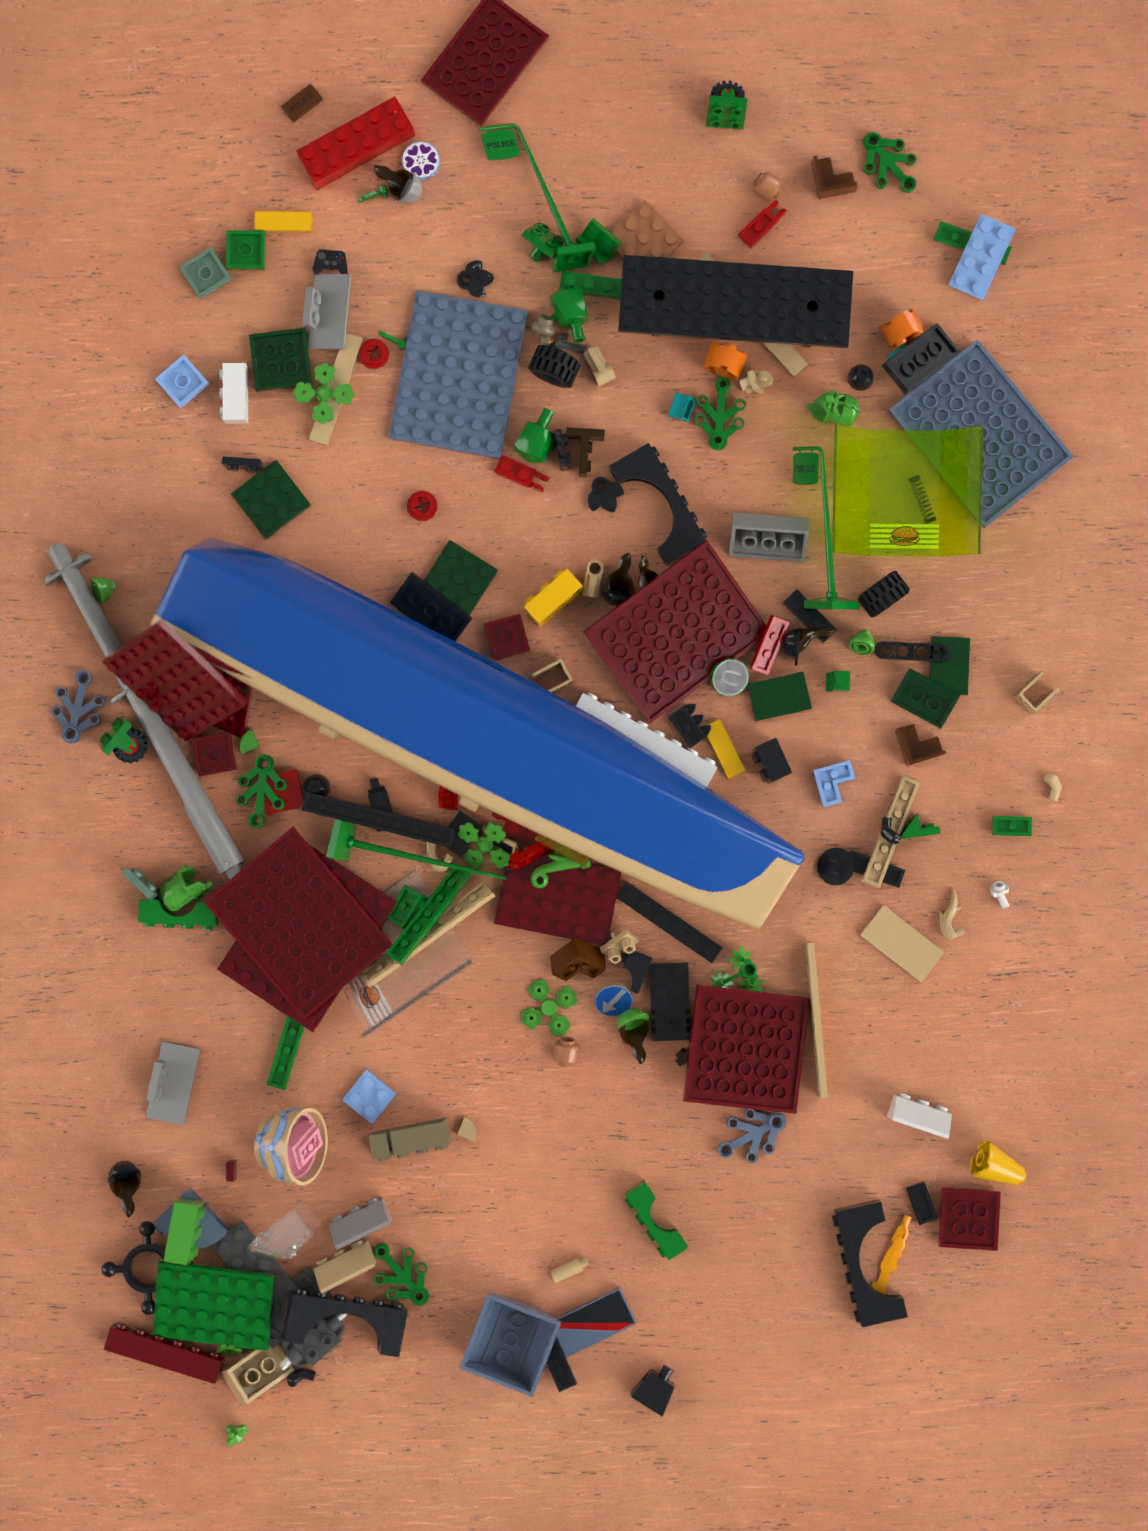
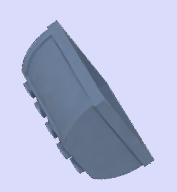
(510, 1343)

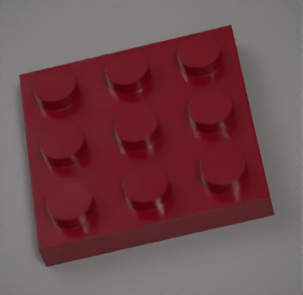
(969, 1219)

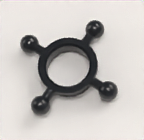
(110, 1269)

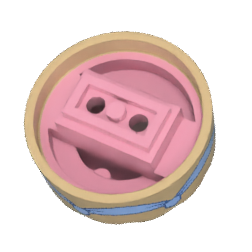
(292, 1145)

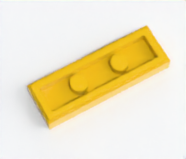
(283, 221)
(724, 749)

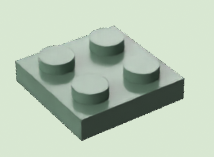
(205, 273)
(137, 878)

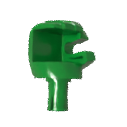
(570, 310)
(536, 439)

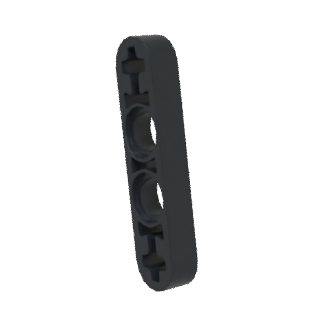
(912, 647)

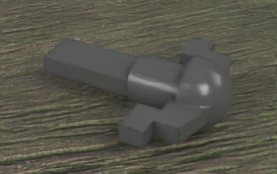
(560, 344)

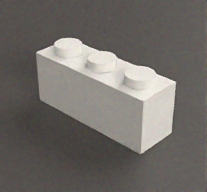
(234, 393)

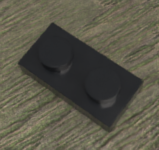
(236, 463)

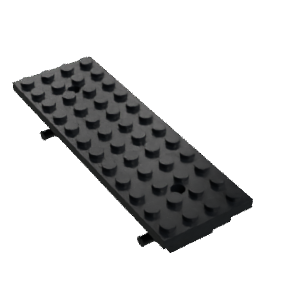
(735, 301)

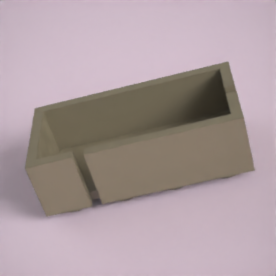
(410, 1138)

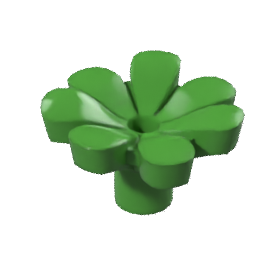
(231, 1349)
(235, 1433)

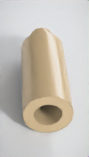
(568, 1269)

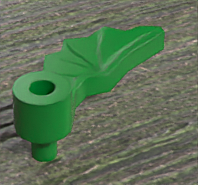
(382, 191)
(401, 344)

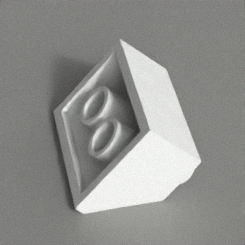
(920, 1115)

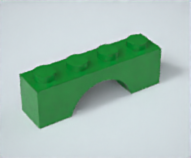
(155, 912)
(669, 1240)

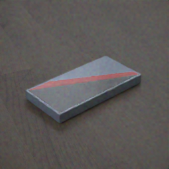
(594, 1322)

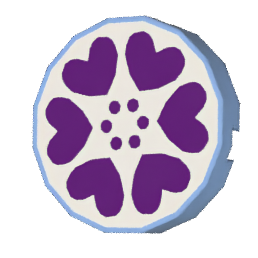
(421, 159)

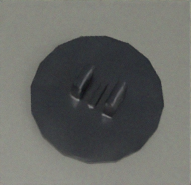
(835, 866)

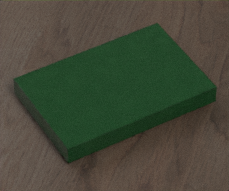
(954, 671)
(779, 696)
(925, 698)

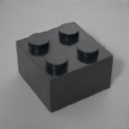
(771, 761)

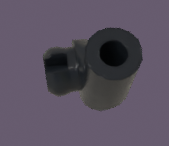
(887, 833)
(299, 1374)

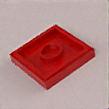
(292, 795)

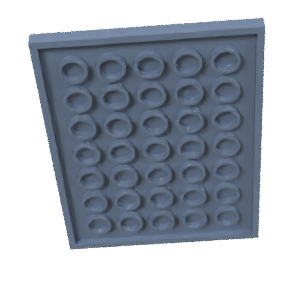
(458, 374)
(1016, 440)

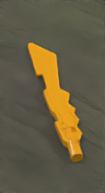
(892, 1254)

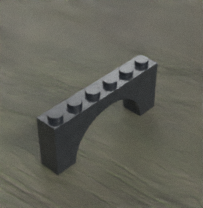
(645, 467)
(853, 1226)
(309, 1308)

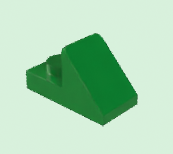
(913, 829)

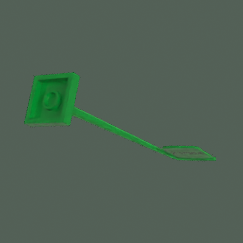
(503, 145)
(806, 473)
(343, 840)

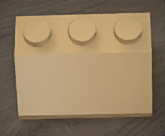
(344, 1265)

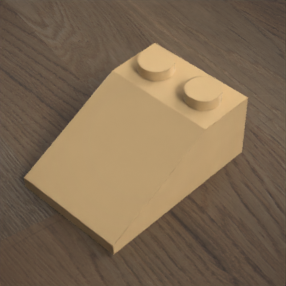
(256, 1373)

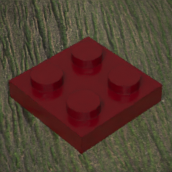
(507, 637)
(214, 754)

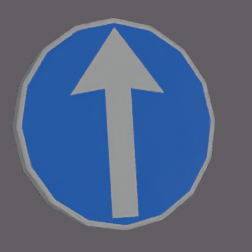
(613, 1000)

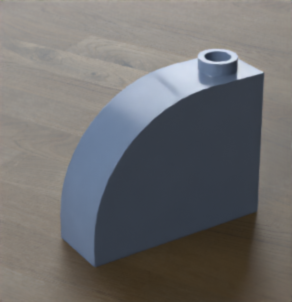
(212, 1226)

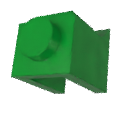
(838, 681)

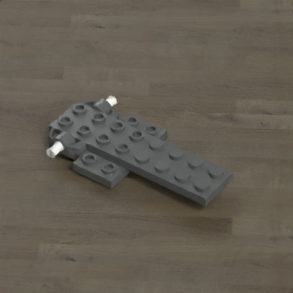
(321, 1337)

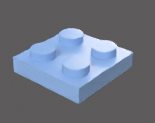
(182, 381)
(369, 1096)

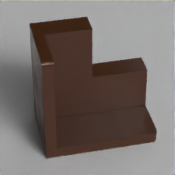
(829, 184)
(913, 749)
(577, 957)

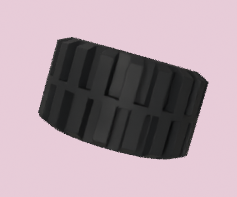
(554, 366)
(883, 594)

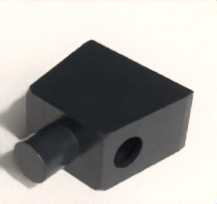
(655, 1390)

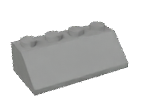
(768, 537)

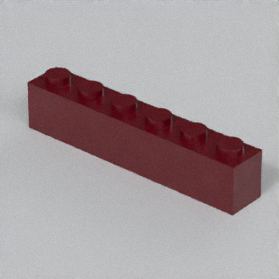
(164, 1353)

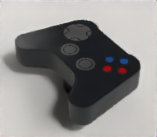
(330, 260)

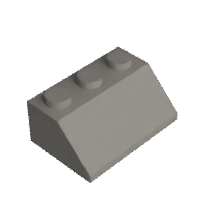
(359, 1222)

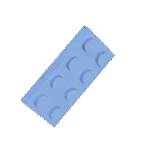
(981, 257)

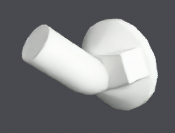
(998, 890)

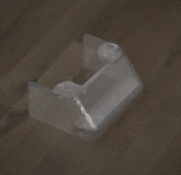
(287, 1233)

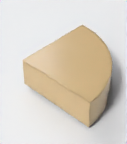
(467, 1130)

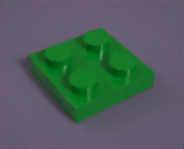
(245, 250)

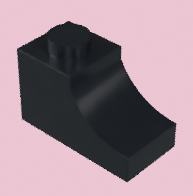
(637, 965)

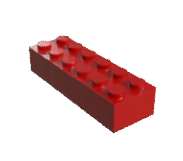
(355, 143)

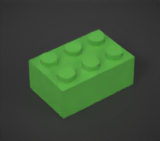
(184, 1231)

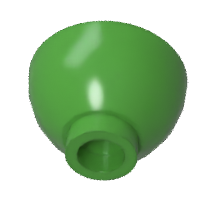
(102, 588)
(862, 643)

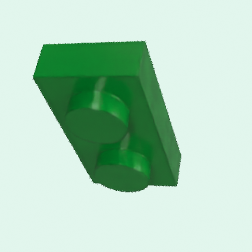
(1011, 826)

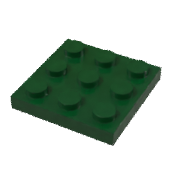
(280, 359)
(271, 499)
(461, 576)

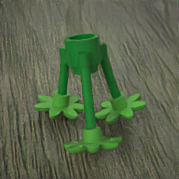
(747, 971)

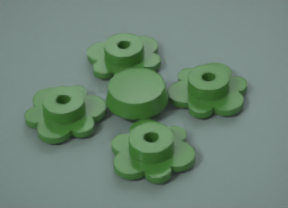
(323, 393)
(484, 844)
(549, 1007)

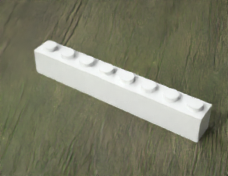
(671, 751)

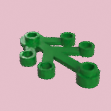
(887, 160)
(720, 417)
(261, 788)
(403, 1276)

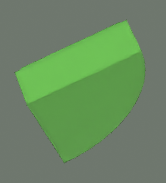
(248, 742)

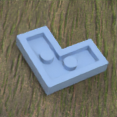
(828, 778)

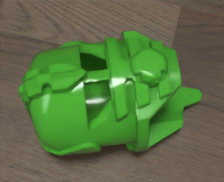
(835, 408)
(182, 888)

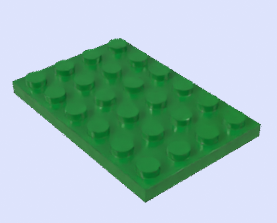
(213, 1305)

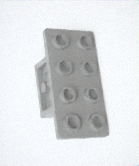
(327, 311)
(172, 1083)

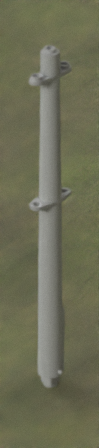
(197, 803)

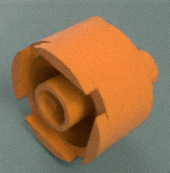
(902, 327)
(725, 360)

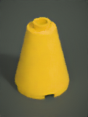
(996, 1165)

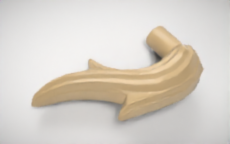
(431, 852)
(947, 918)

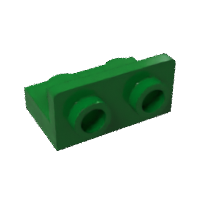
(604, 241)
(407, 906)

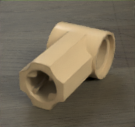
(600, 369)
(592, 581)

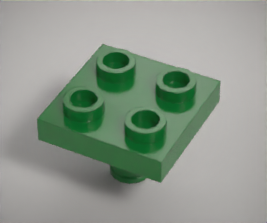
(543, 240)

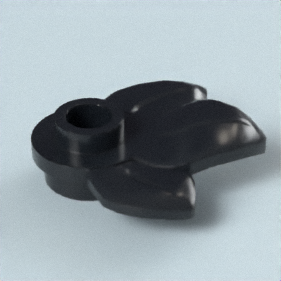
(478, 279)
(605, 498)

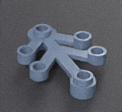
(76, 709)
(754, 1133)

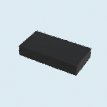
(921, 1203)

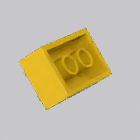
(552, 597)

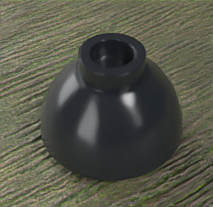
(860, 377)
(317, 784)

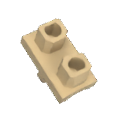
(756, 382)
(619, 944)

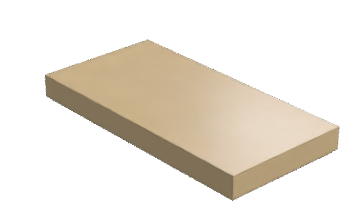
(902, 943)

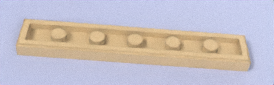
(344, 367)
(883, 850)

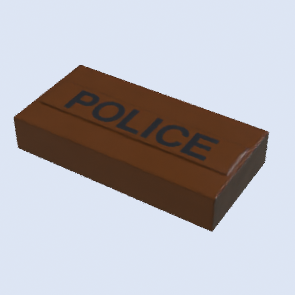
(302, 102)

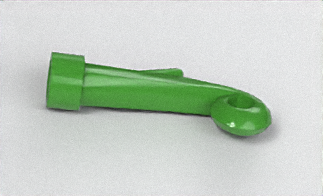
(561, 863)

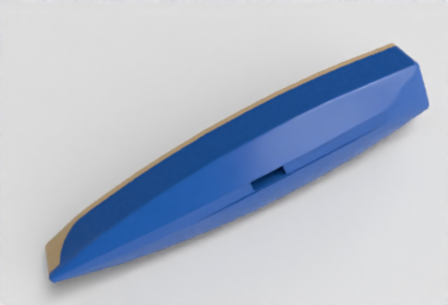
(473, 727)

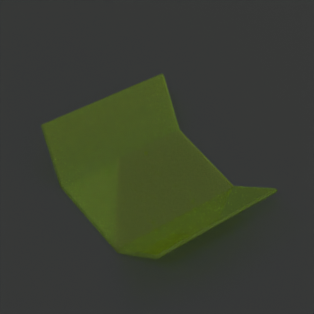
(897, 481)

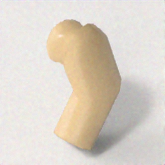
(1055, 785)

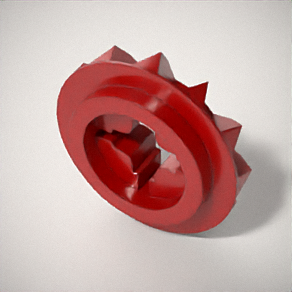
(371, 345)
(427, 498)

